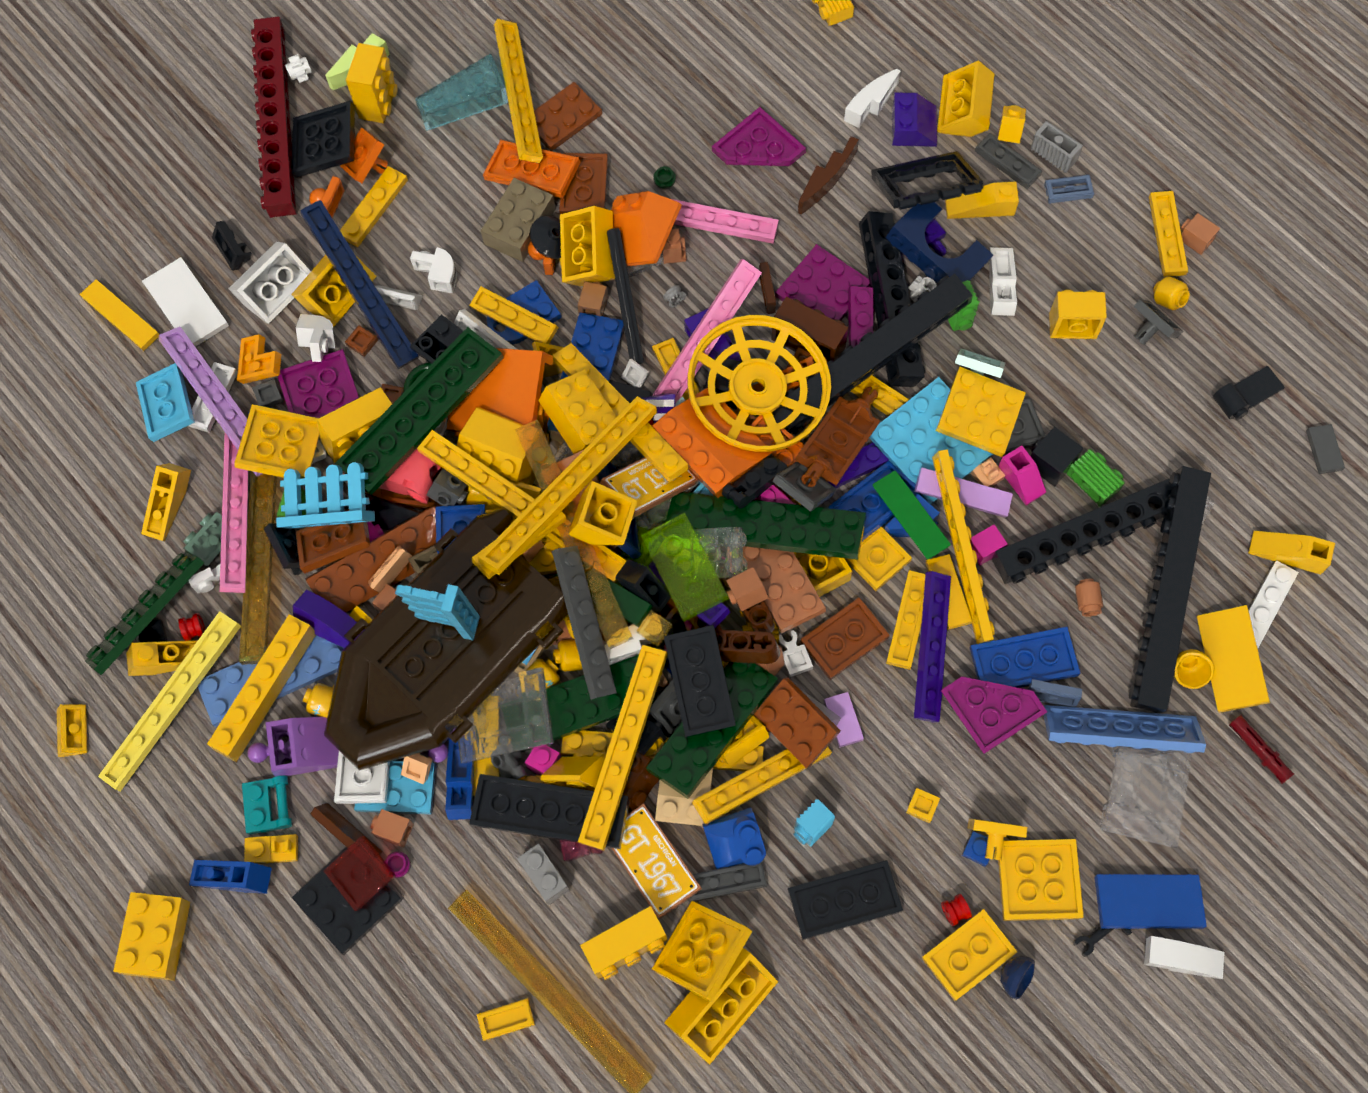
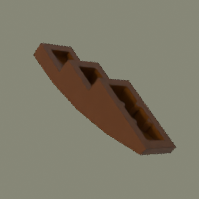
(825, 178)

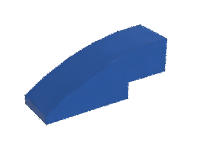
(459, 785)

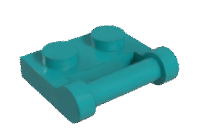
(259, 807)

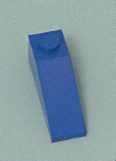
(231, 876)

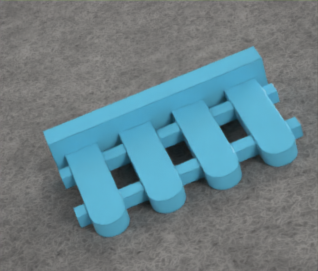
(335, 497)
(446, 608)

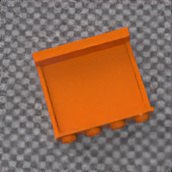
(507, 390)

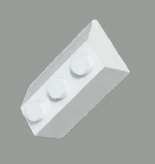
(270, 282)

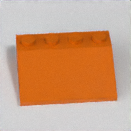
(707, 456)

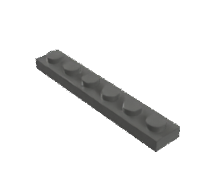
(584, 622)

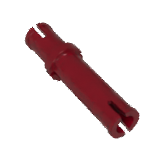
(1268, 757)

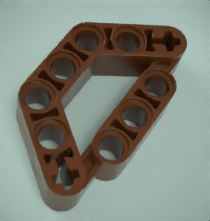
(760, 643)

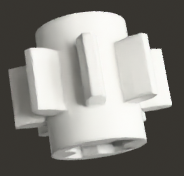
(298, 68)
(920, 285)

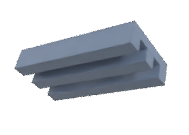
(1069, 192)
(1056, 693)

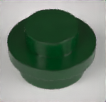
(664, 177)

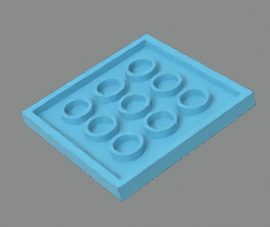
(911, 437)

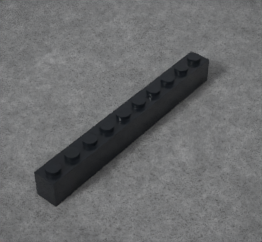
(882, 346)
(1170, 590)

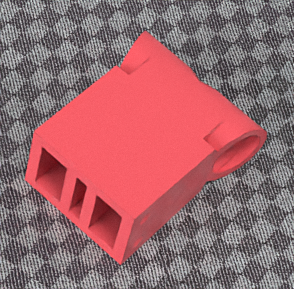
(413, 477)

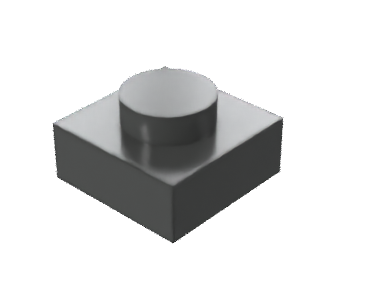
(267, 394)

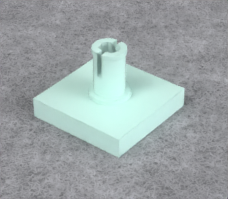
(980, 363)

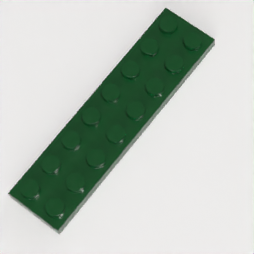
(421, 408)
(777, 524)

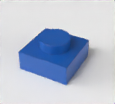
(976, 849)

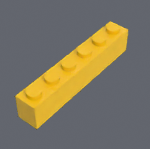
(262, 688)

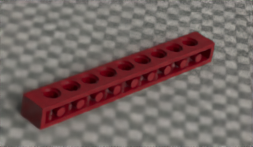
(273, 117)

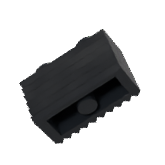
(644, 584)

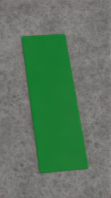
(911, 515)

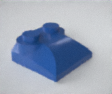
(735, 840)

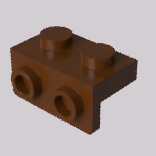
(639, 781)

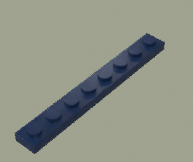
(358, 284)

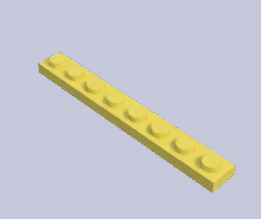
(169, 701)

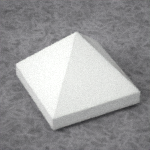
(634, 374)

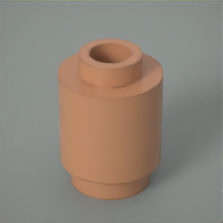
(1089, 597)

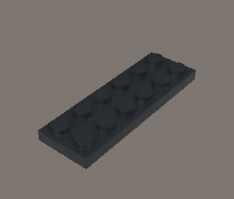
(538, 809)

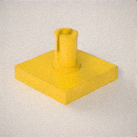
(996, 833)

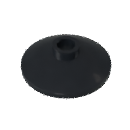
(543, 238)

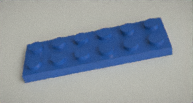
(598, 342)

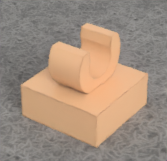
(988, 473)
(416, 768)

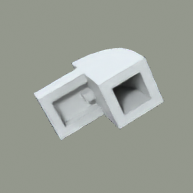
(440, 268)
(315, 333)

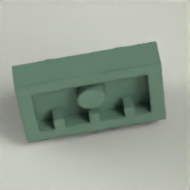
(207, 541)

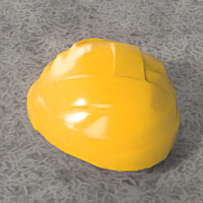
(1193, 669)

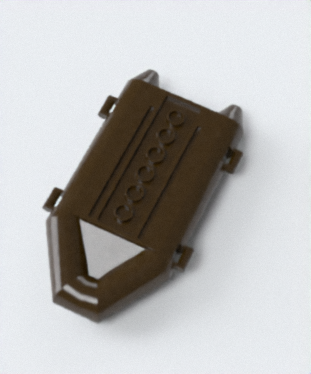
(418, 679)

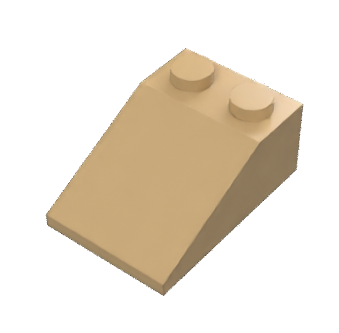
(676, 808)

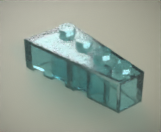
(463, 95)

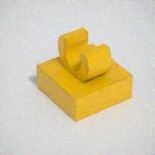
(923, 805)

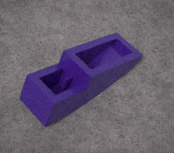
(324, 617)

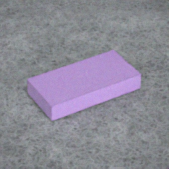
(848, 724)

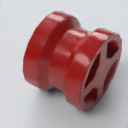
(191, 627)
(956, 909)

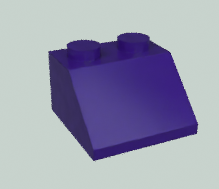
(913, 121)

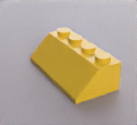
(711, 1025)

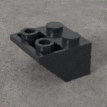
(436, 339)

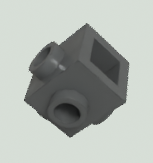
(447, 489)

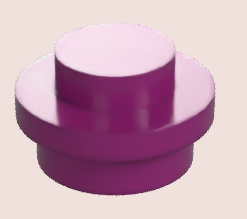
(398, 863)

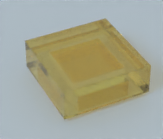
(654, 628)

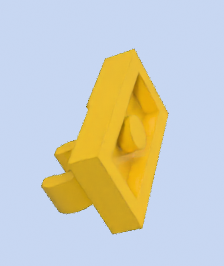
(271, 849)

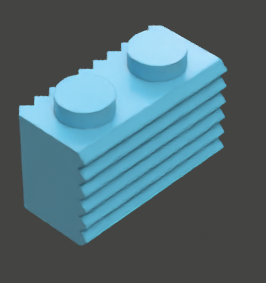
(813, 823)

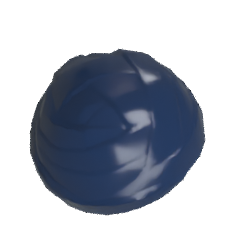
(1017, 975)

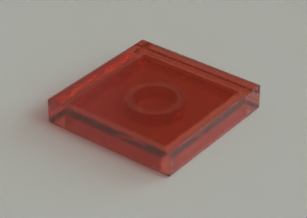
(359, 873)

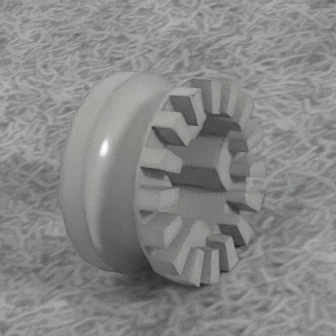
(674, 296)

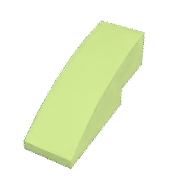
(337, 74)

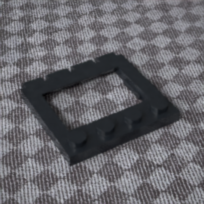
(928, 167)

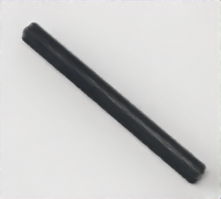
(625, 295)

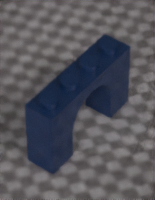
(909, 238)

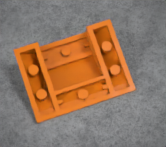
(644, 225)

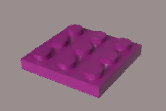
(822, 283)
(318, 386)

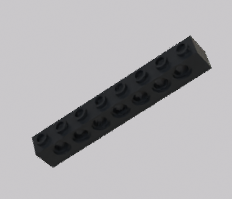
(889, 292)
(1051, 539)

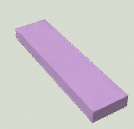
(971, 494)

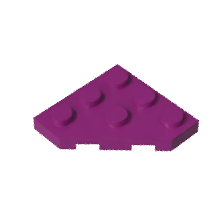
(758, 142)
(992, 709)

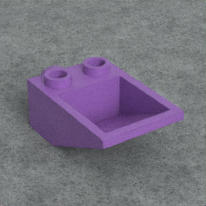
(305, 748)

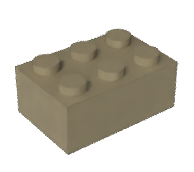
(512, 218)

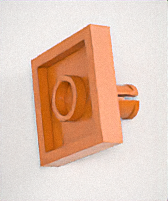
(366, 154)

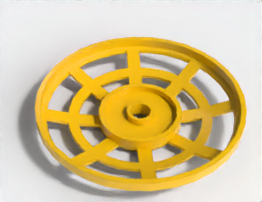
(759, 371)

